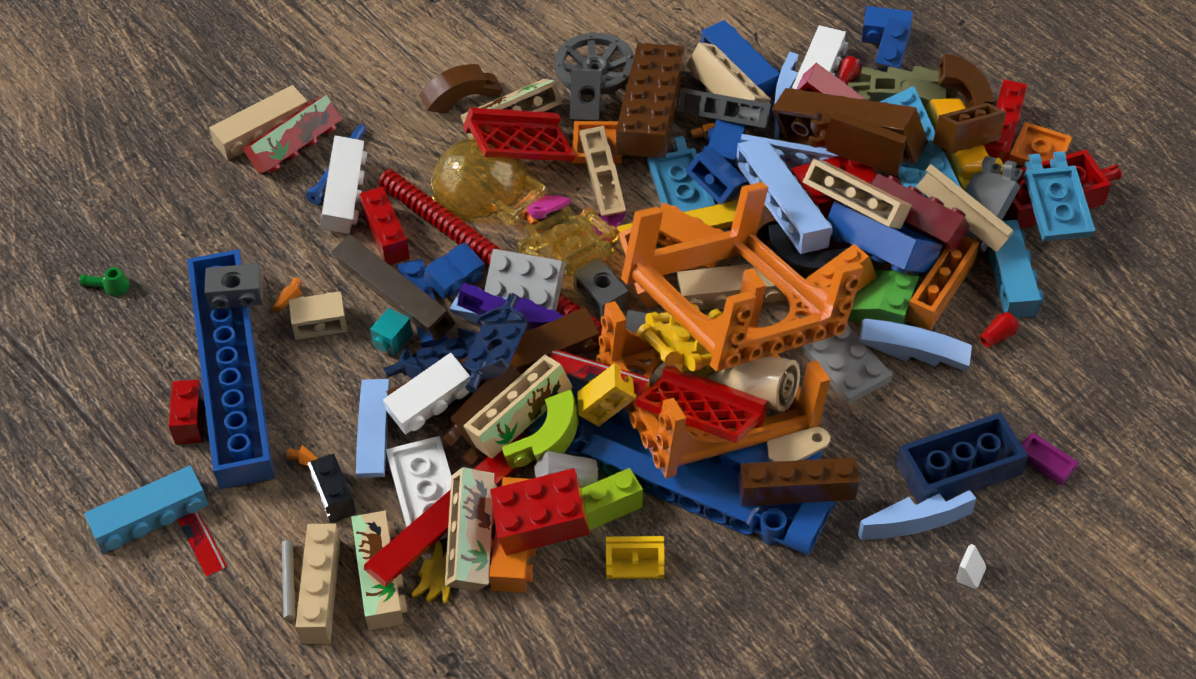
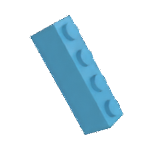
(1015, 276)
(146, 509)

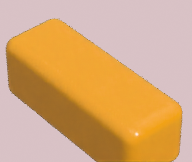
(966, 161)

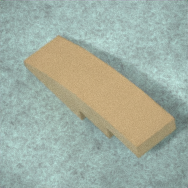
(602, 171)

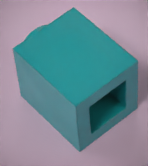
(391, 331)

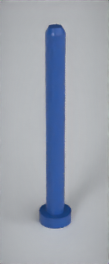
(315, 195)

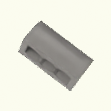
(555, 462)

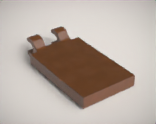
(859, 141)
(476, 402)

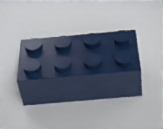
(962, 459)

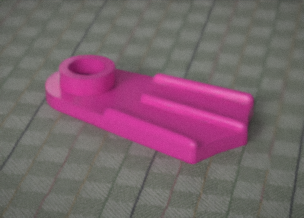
(545, 205)

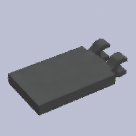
(993, 189)

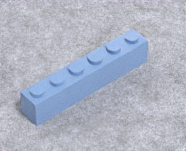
(785, 196)

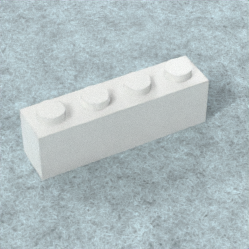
(825, 50)
(342, 185)

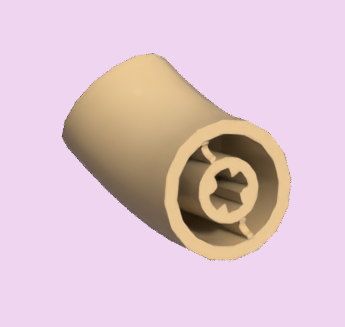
(765, 378)

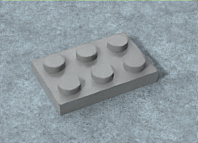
(525, 276)
(849, 365)

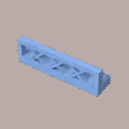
(793, 153)

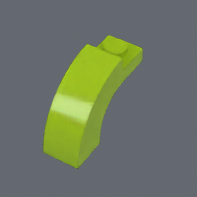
(553, 436)

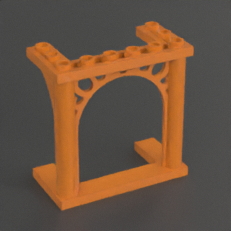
(729, 335)
(670, 439)

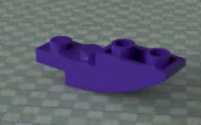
(480, 302)

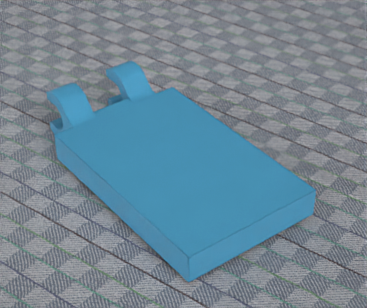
(672, 181)
(1057, 199)

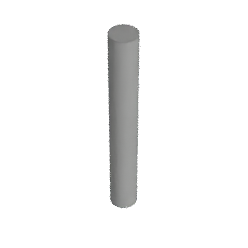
(288, 580)

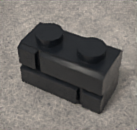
(332, 488)

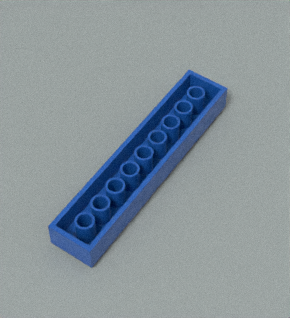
(230, 382)

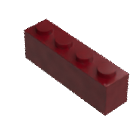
(927, 215)

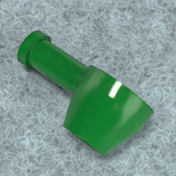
(114, 282)

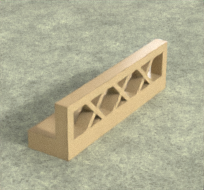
(981, 220)

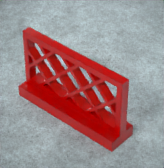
(514, 124)
(715, 398)

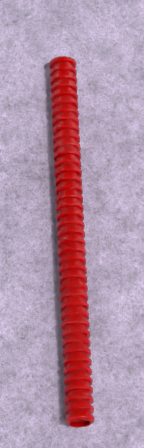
(454, 227)

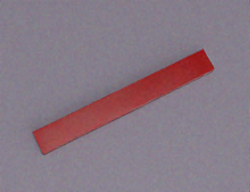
(427, 528)

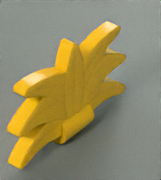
(433, 576)

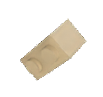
(318, 315)

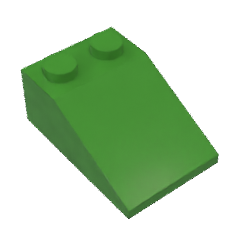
(885, 298)

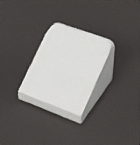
(971, 568)

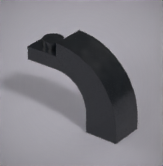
(803, 264)

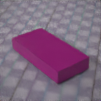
(1049, 459)

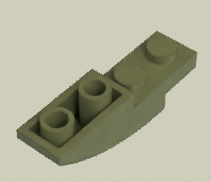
(885, 86)

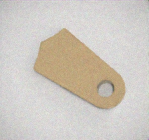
(798, 445)

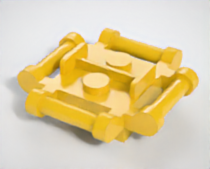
(674, 342)

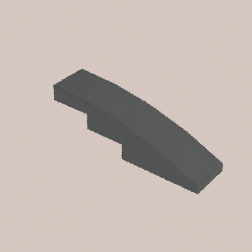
(724, 107)

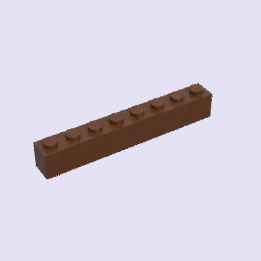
(569, 334)

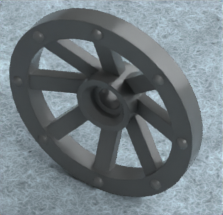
(594, 61)

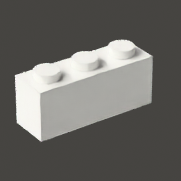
(427, 394)

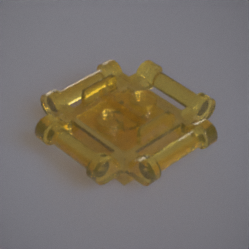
(570, 241)

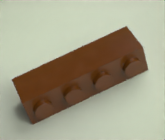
(798, 481)

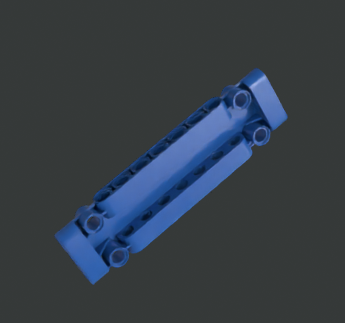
(700, 487)

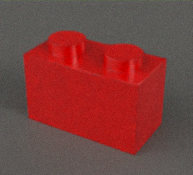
(187, 412)

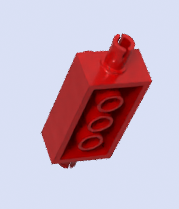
(1094, 183)

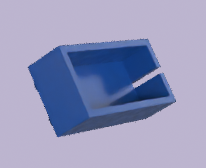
(901, 247)

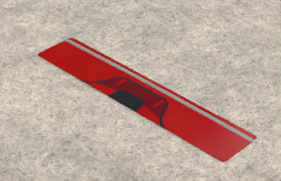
(591, 369)
(202, 543)

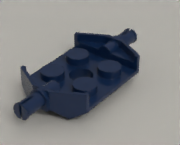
(495, 343)
(416, 363)

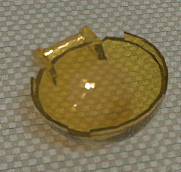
(482, 185)

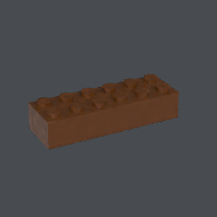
(650, 100)
(798, 107)

